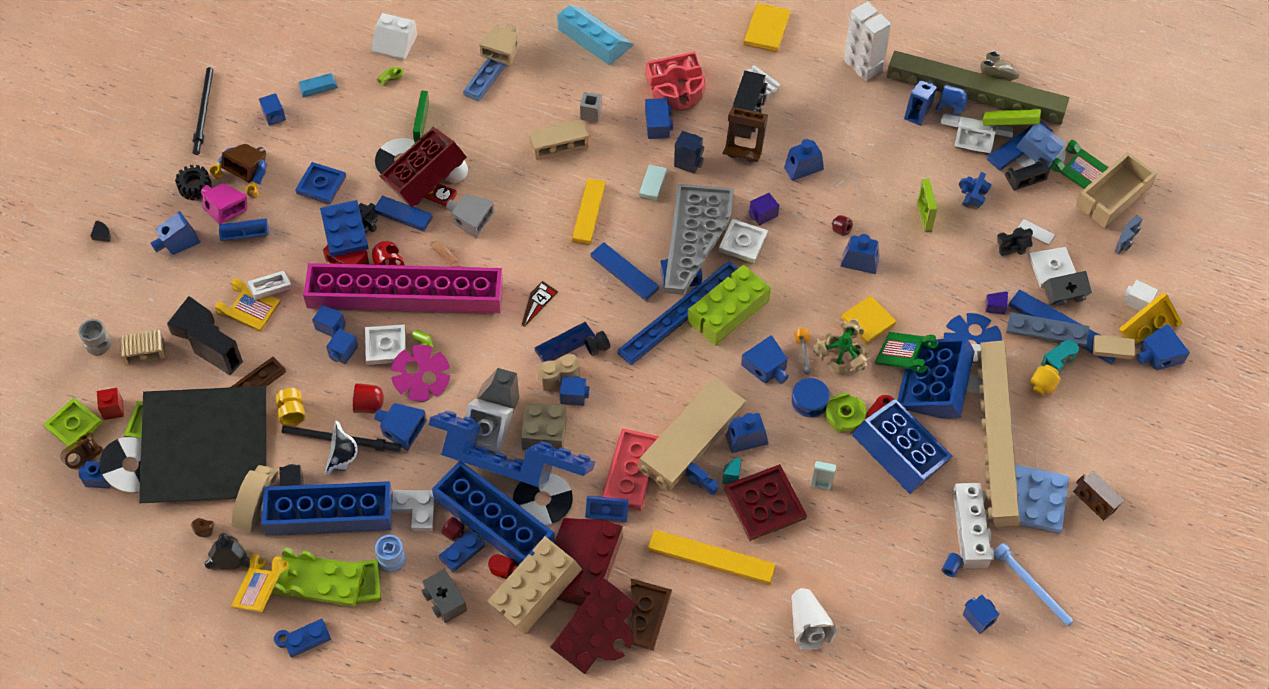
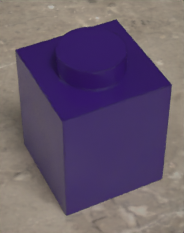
(763, 209)

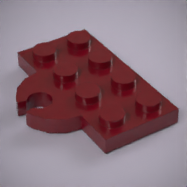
(596, 627)

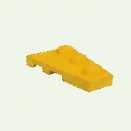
(1150, 319)

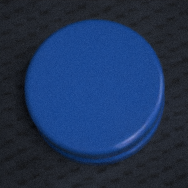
(810, 397)

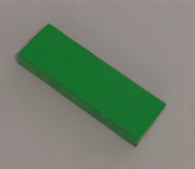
(421, 116)

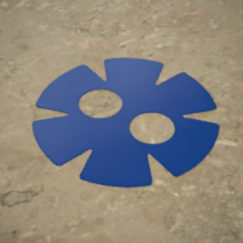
(959, 326)

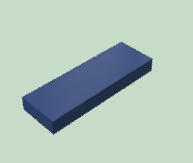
(403, 213)

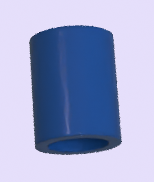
(952, 564)

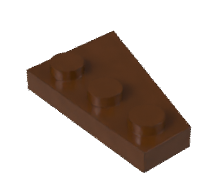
(648, 613)

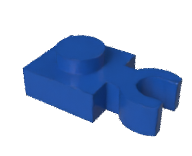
(699, 477)

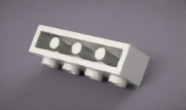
(972, 525)

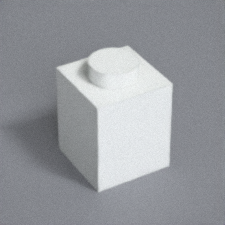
(1139, 295)

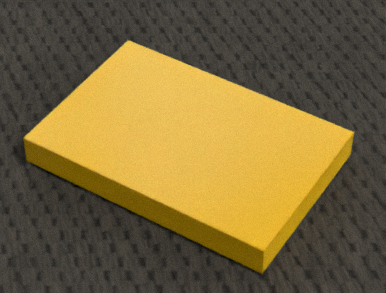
(767, 27)

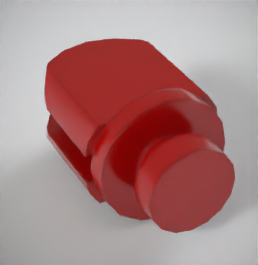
(501, 566)

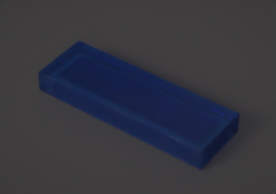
(564, 343)

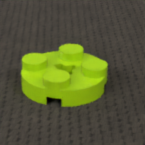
(841, 422)

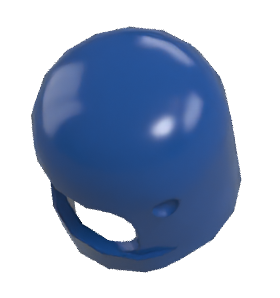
(954, 98)

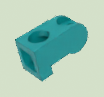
(1062, 354)

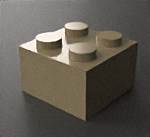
(544, 424)

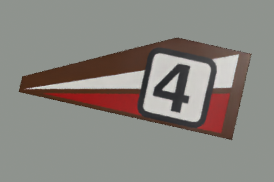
(538, 299)

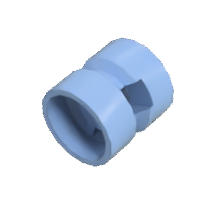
(390, 553)

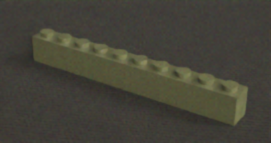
(978, 86)

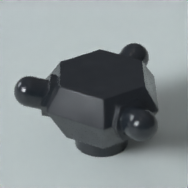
(227, 554)

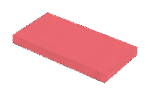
(624, 476)

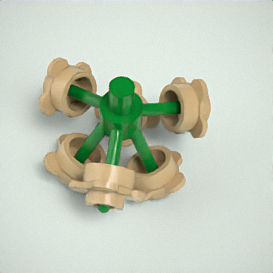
(843, 344)

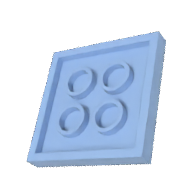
(1041, 498)

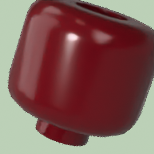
(842, 225)
(453, 529)

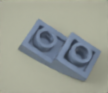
(1128, 234)

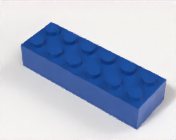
(327, 508)
(490, 513)

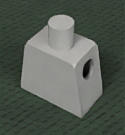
(471, 213)

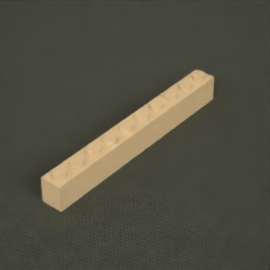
(999, 435)

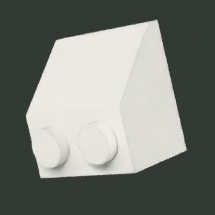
(394, 36)
(494, 422)

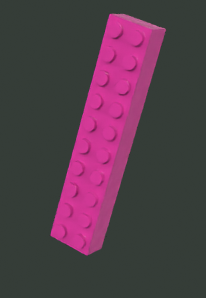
(404, 288)

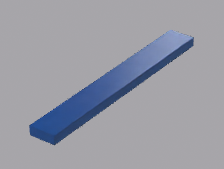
(672, 318)

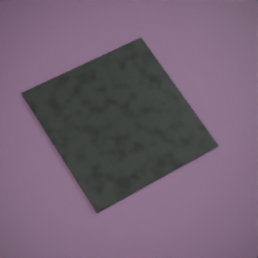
(200, 442)

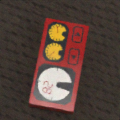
(441, 194)

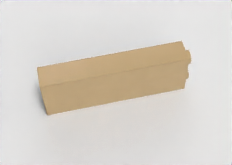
(691, 434)

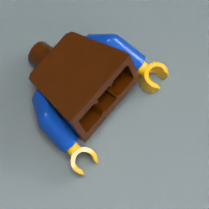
(244, 163)

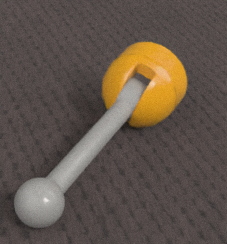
(802, 337)

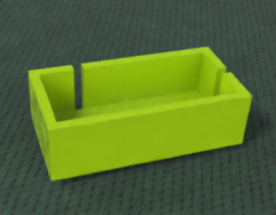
(729, 304)

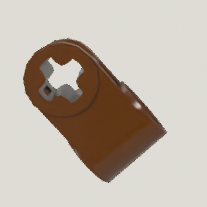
(82, 450)

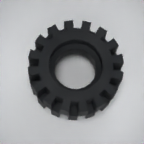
(188, 175)

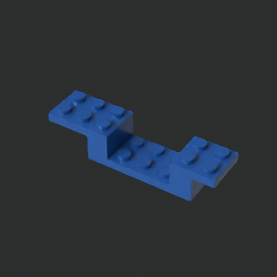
(533, 470)

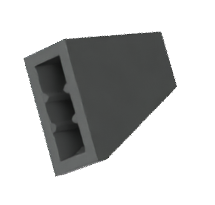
(501, 389)

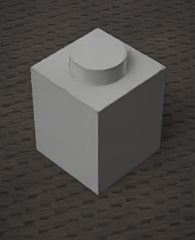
(591, 107)

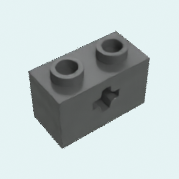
(1076, 282)
(447, 607)

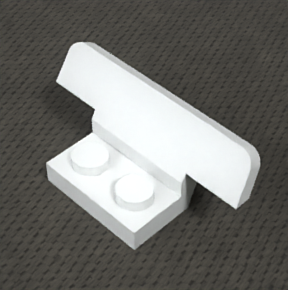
(974, 134)

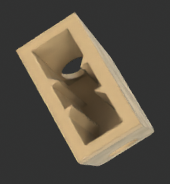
(500, 44)

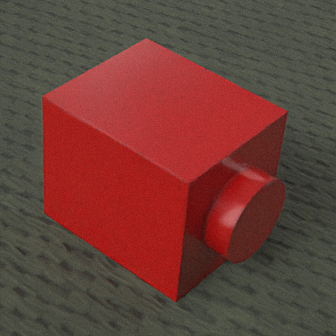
(110, 403)

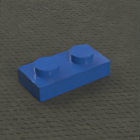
(606, 508)
(461, 551)

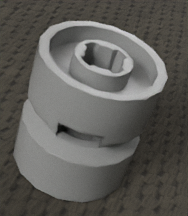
(94, 337)

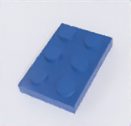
(344, 228)

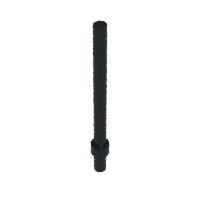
(198, 137)
(378, 444)

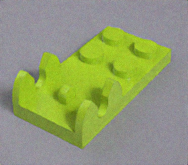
(319, 579)

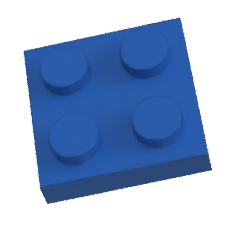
(320, 183)

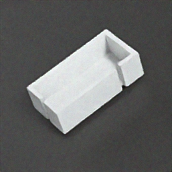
(866, 41)

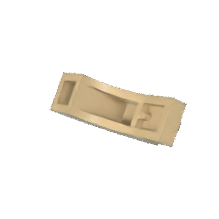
(250, 497)

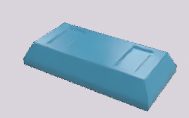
(317, 84)

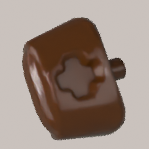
(202, 527)

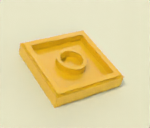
(871, 318)

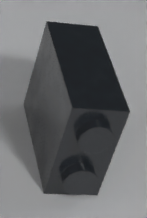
(214, 346)

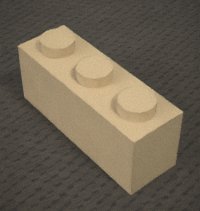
(558, 139)

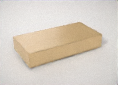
(1113, 347)

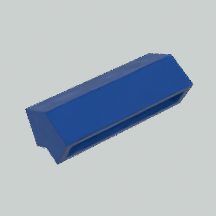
(243, 229)

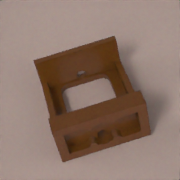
(748, 118)

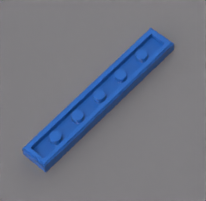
(1031, 306)

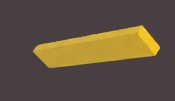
(711, 557)

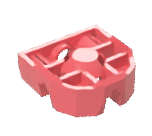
(665, 80)

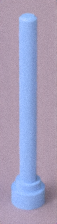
(1003, 553)

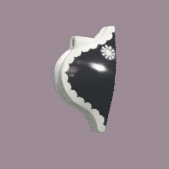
(342, 450)

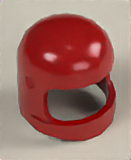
(386, 251)
(367, 398)

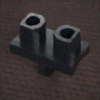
(368, 216)
(1015, 242)

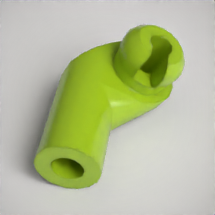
(390, 73)
(423, 337)

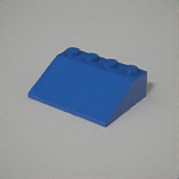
(944, 384)
(901, 445)

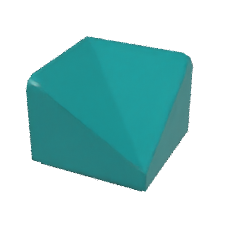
(731, 471)

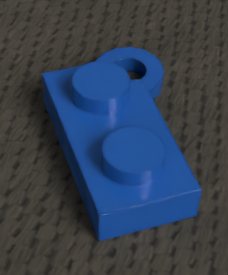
(303, 638)

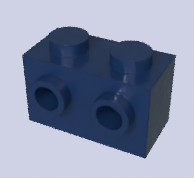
(688, 152)

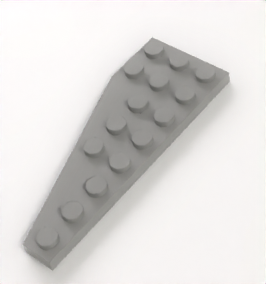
(697, 224)

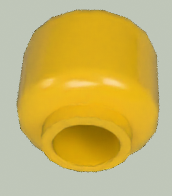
(1045, 380)

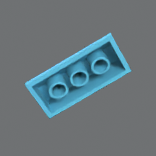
(592, 34)

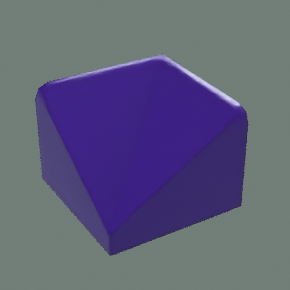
(997, 302)

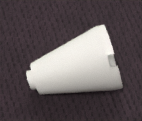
(810, 621)

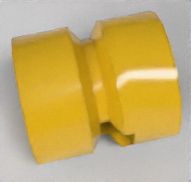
(290, 407)

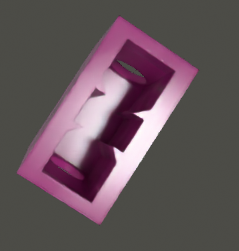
(223, 202)

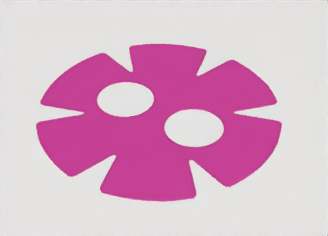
(419, 389)

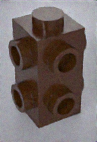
(1098, 495)

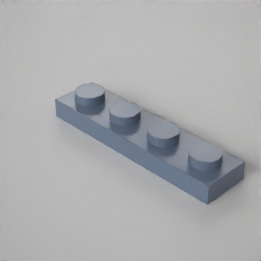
(1047, 329)

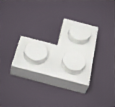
(419, 503)

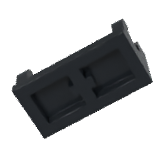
(1028, 175)

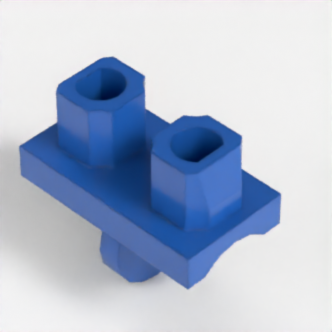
(972, 189)

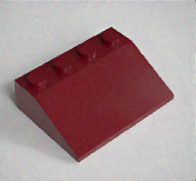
(423, 166)
(593, 548)

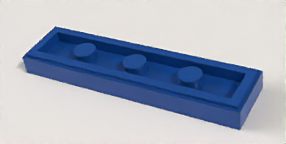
(1009, 152)
(624, 271)

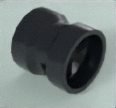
(599, 342)

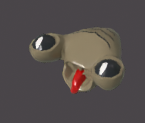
(998, 68)

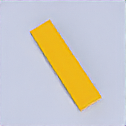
(588, 211)

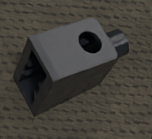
(188, 314)

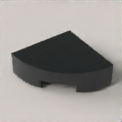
(100, 232)

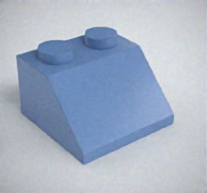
(1041, 143)

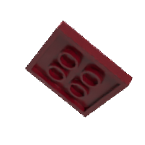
(765, 502)

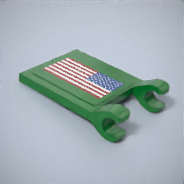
(1082, 167)
(902, 350)

